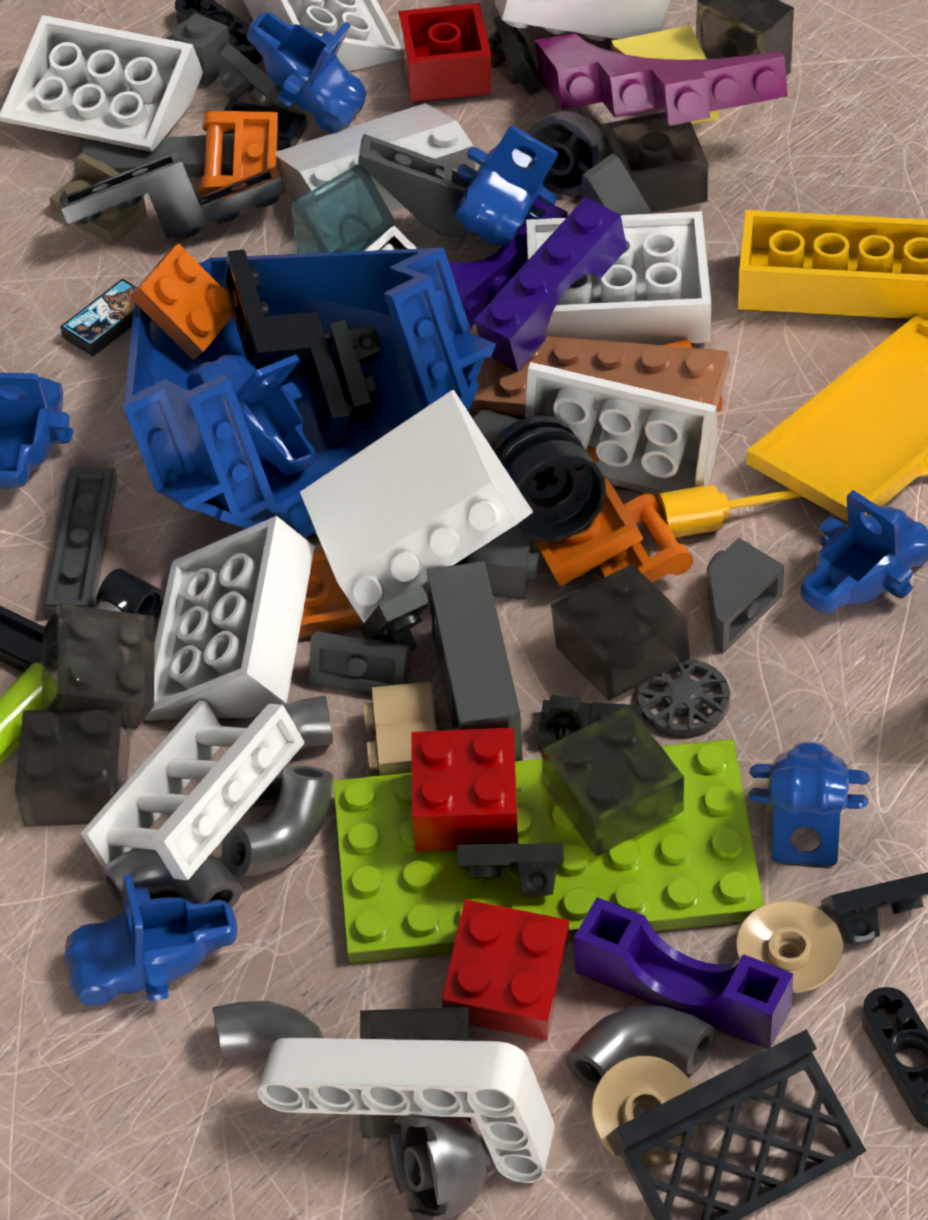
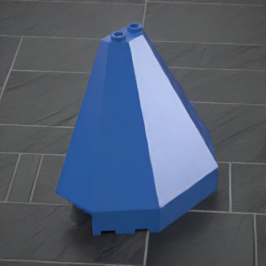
(199, 437)

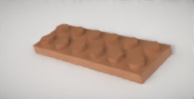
(670, 370)

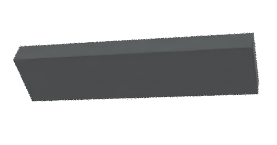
(189, 147)
(81, 538)

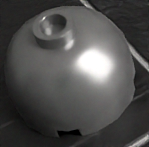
(577, 146)
(440, 1164)

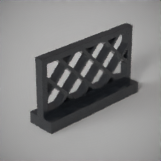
(725, 1093)

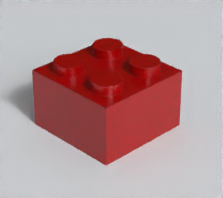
(445, 52)
(463, 788)
(507, 968)

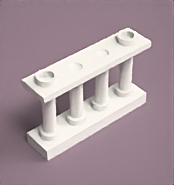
(215, 804)

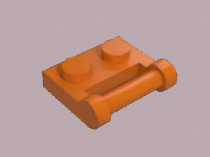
(253, 145)
(672, 559)

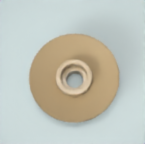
(795, 930)
(635, 1082)

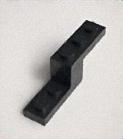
(172, 196)
(275, 338)

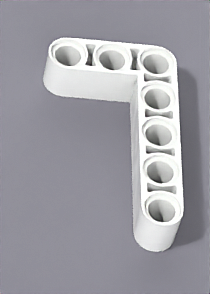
(419, 1079)

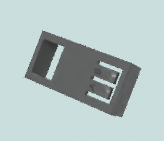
(472, 651)

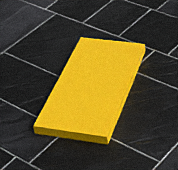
(859, 430)

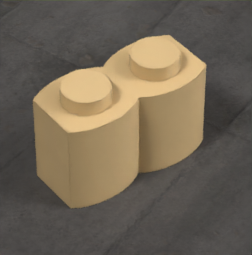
(393, 717)

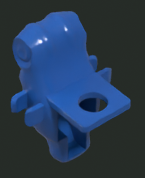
(308, 70)
(505, 187)
(267, 408)
(29, 425)
(865, 556)
(808, 791)
(145, 945)

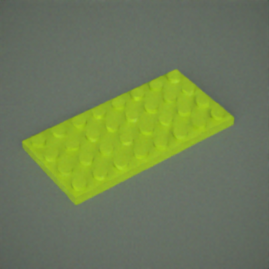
(677, 874)

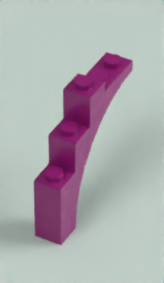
(677, 89)

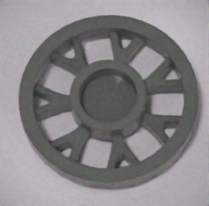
(685, 699)

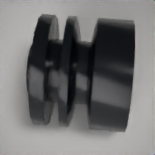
(553, 477)

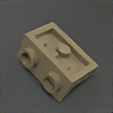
(113, 222)

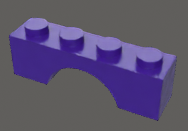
(483, 279)
(520, 313)
(628, 955)

